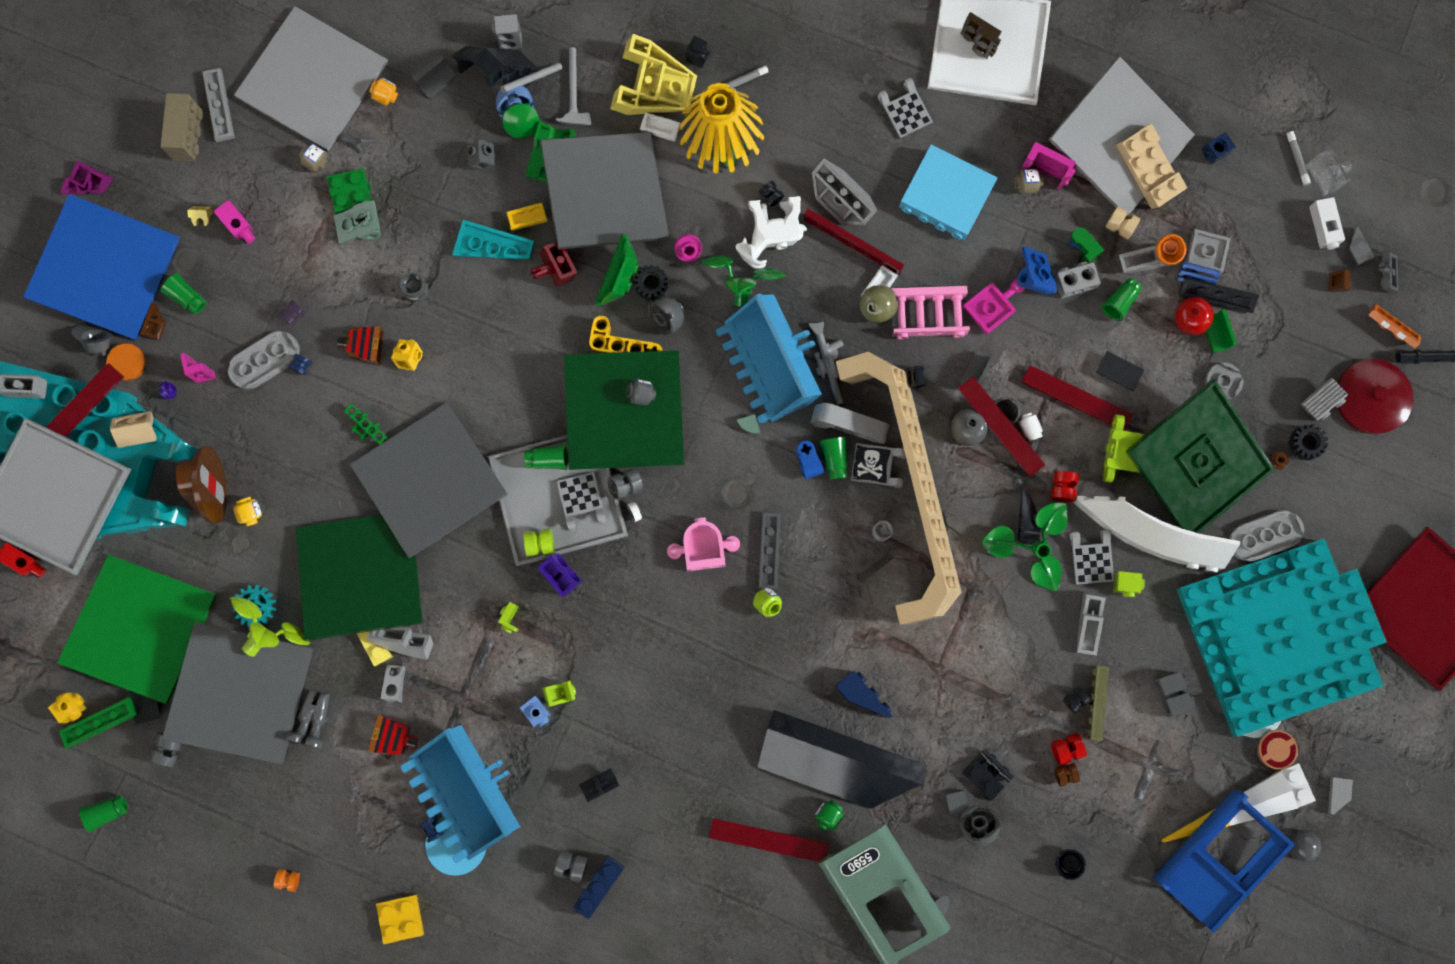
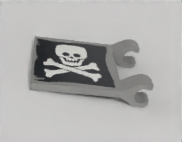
(874, 463)

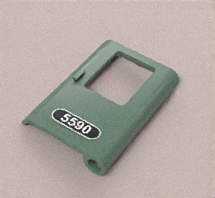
(870, 870)

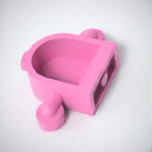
(703, 546)

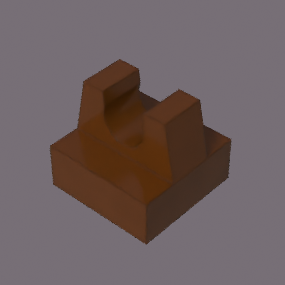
(1339, 281)

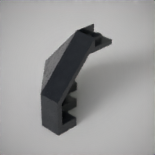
(495, 63)

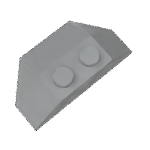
(841, 195)

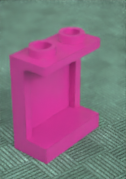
(1051, 163)

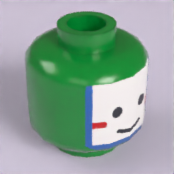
(829, 815)

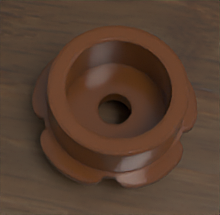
(1274, 460)

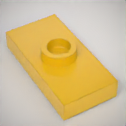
(526, 216)

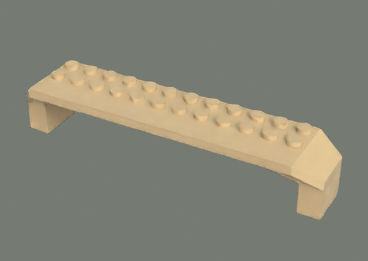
(945, 585)

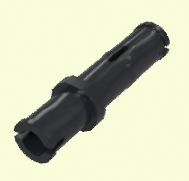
(1417, 356)

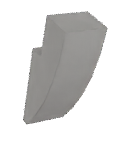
(1140, 260)
(1090, 622)
(403, 641)

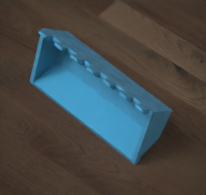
(770, 358)
(462, 792)

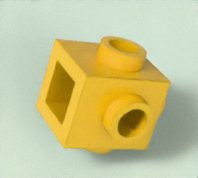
(406, 354)
(67, 707)

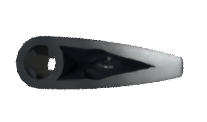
(1027, 529)

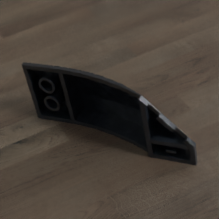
(836, 762)

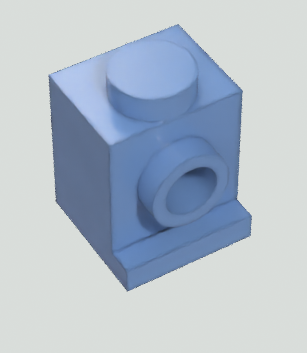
(532, 704)

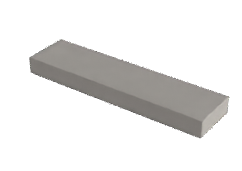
(218, 104)

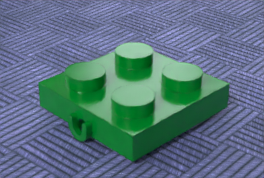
(348, 189)

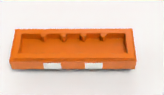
(1399, 329)

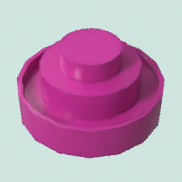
(688, 247)

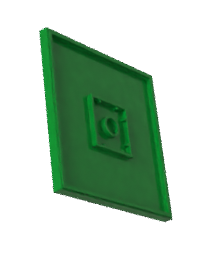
(136, 629)

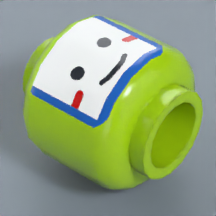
(767, 602)

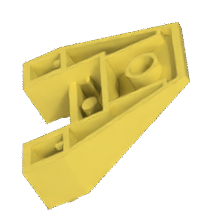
(660, 81)

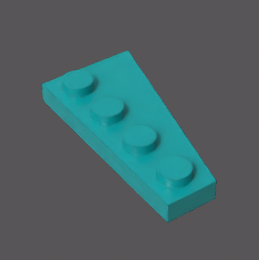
(486, 242)

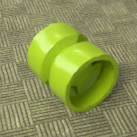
(539, 542)

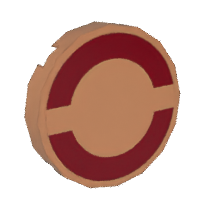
(1277, 749)

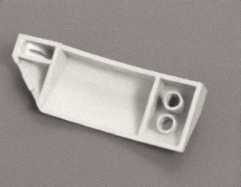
(1158, 536)

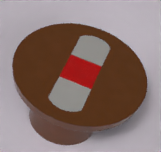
(203, 484)

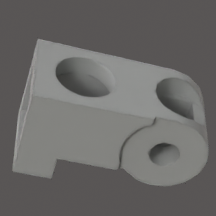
(393, 684)

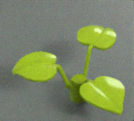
(259, 635)

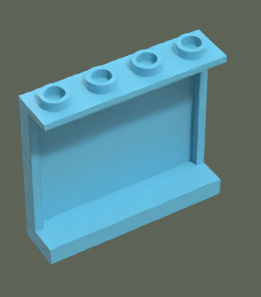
(947, 192)

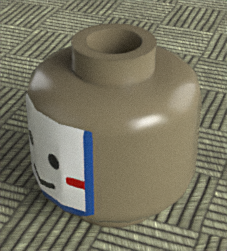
(313, 157)
(1028, 181)

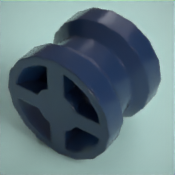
(300, 364)

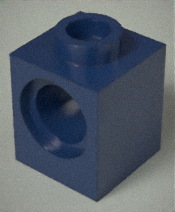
(1225, 145)

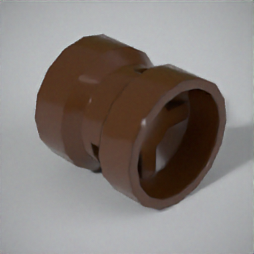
(1067, 774)

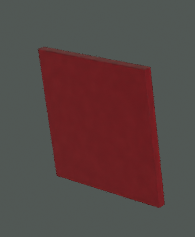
(1418, 607)

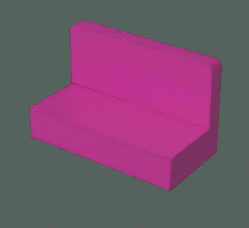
(196, 372)

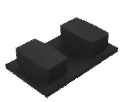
(1120, 371)
(146, 708)

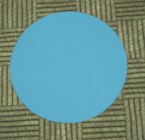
(442, 857)

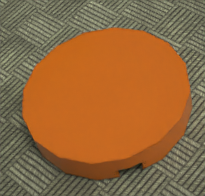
(127, 360)

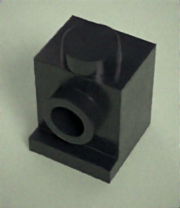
(697, 52)

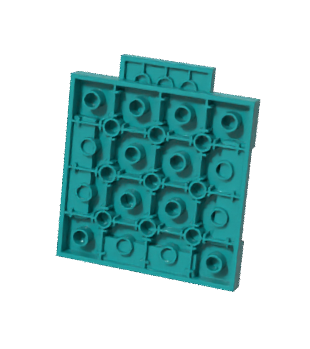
(1284, 636)

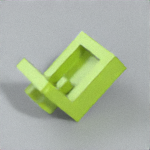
(508, 612)
(559, 693)

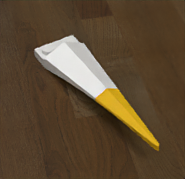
(1276, 794)

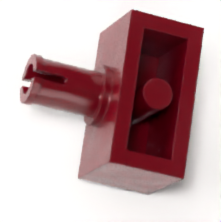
(556, 264)

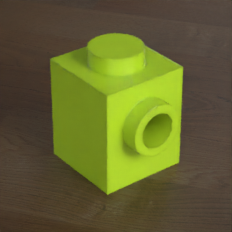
(1128, 583)

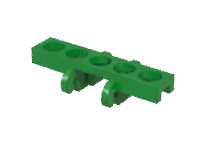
(359, 424)

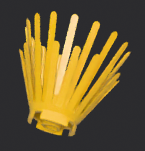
(719, 114)

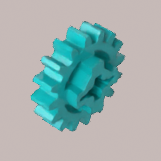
(256, 598)

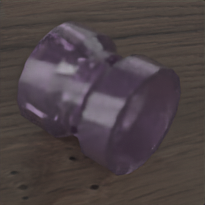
(292, 313)

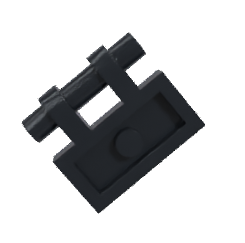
(983, 779)

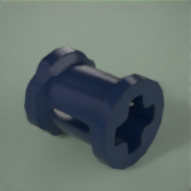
(429, 829)

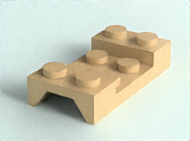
(1151, 167)

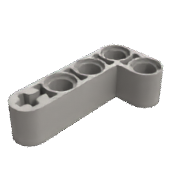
(850, 422)

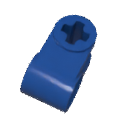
(809, 463)

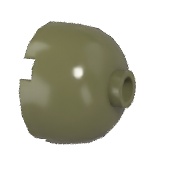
(878, 303)

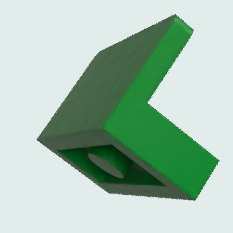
(1220, 334)

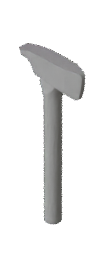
(574, 118)

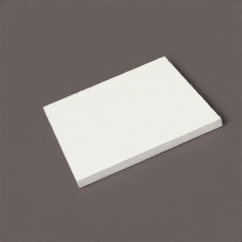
(1015, 67)

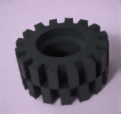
(651, 272)
(1316, 434)

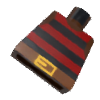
(363, 344)

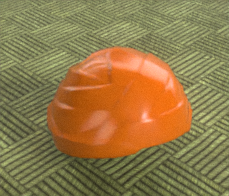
(1170, 249)

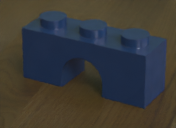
(598, 887)

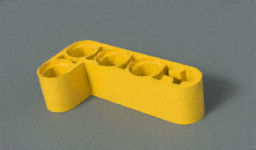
(610, 341)

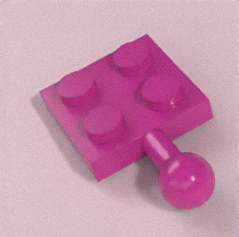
(991, 306)

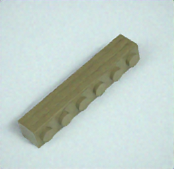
(1098, 703)

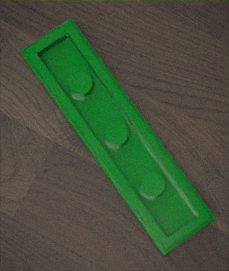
(97, 723)

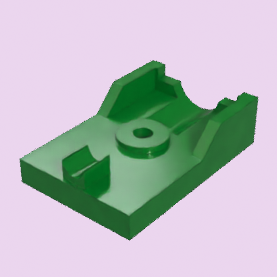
(544, 132)

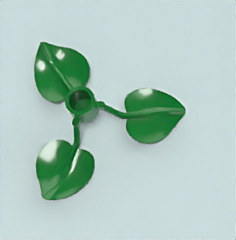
(740, 286)
(1046, 571)

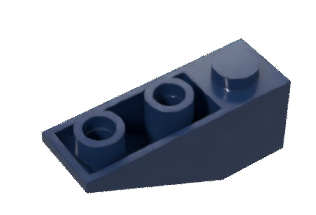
(858, 693)

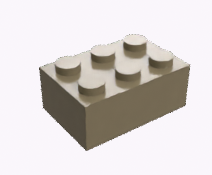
(181, 127)

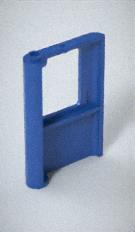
(1207, 885)

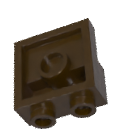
(982, 35)

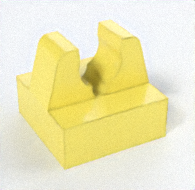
(202, 212)

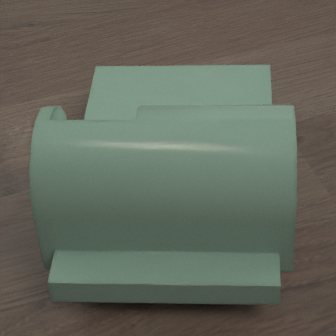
(352, 224)

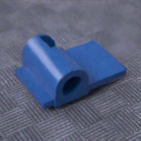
(1036, 273)

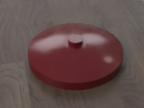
(1377, 396)

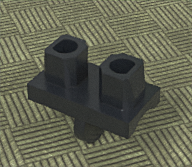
(599, 785)

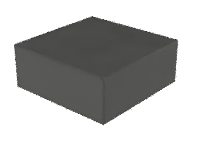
(956, 802)

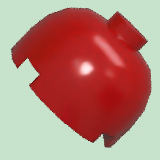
(1194, 316)

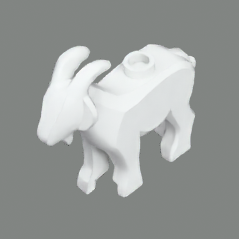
(771, 232)

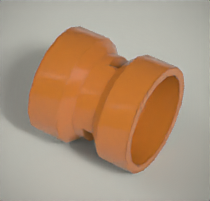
(286, 880)

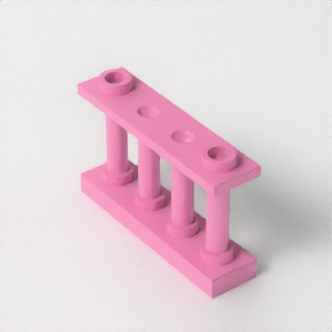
(938, 294)

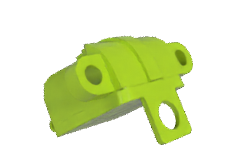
(1116, 449)

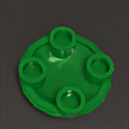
(520, 120)

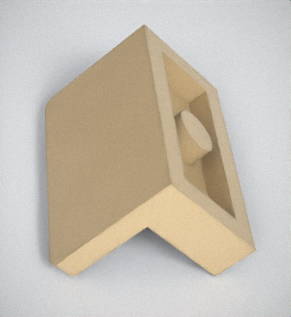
(133, 429)

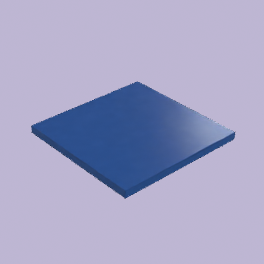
(101, 267)

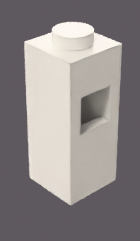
(1327, 223)

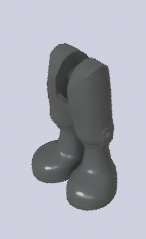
(312, 713)

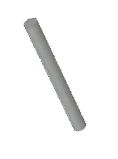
(531, 77)

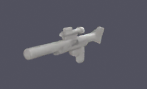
(827, 364)

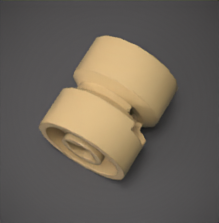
(1122, 222)

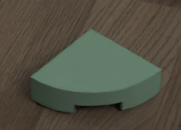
(749, 424)

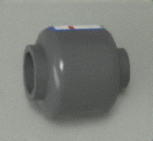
(640, 392)

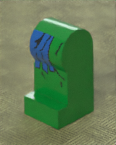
(1086, 244)

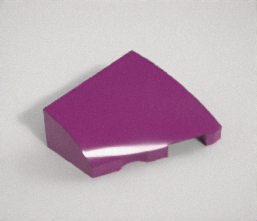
(86, 180)

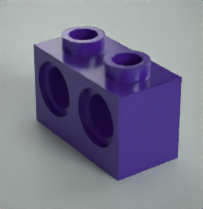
(560, 574)

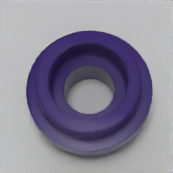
(167, 390)

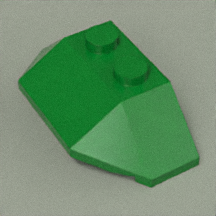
(619, 272)

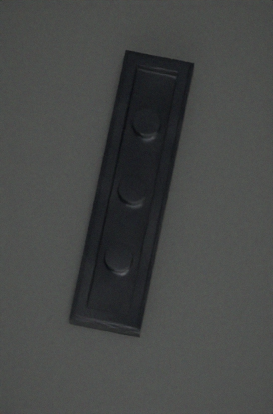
(1219, 294)

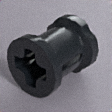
(917, 376)

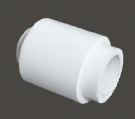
(1030, 427)

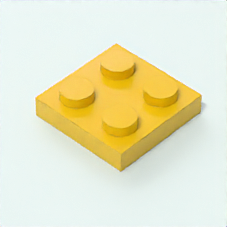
(400, 919)

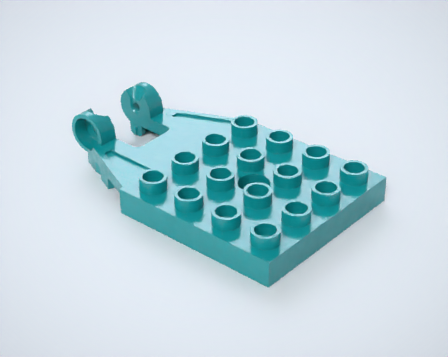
(131, 509)

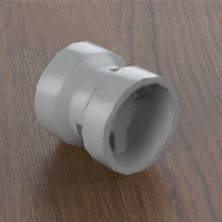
(882, 531)

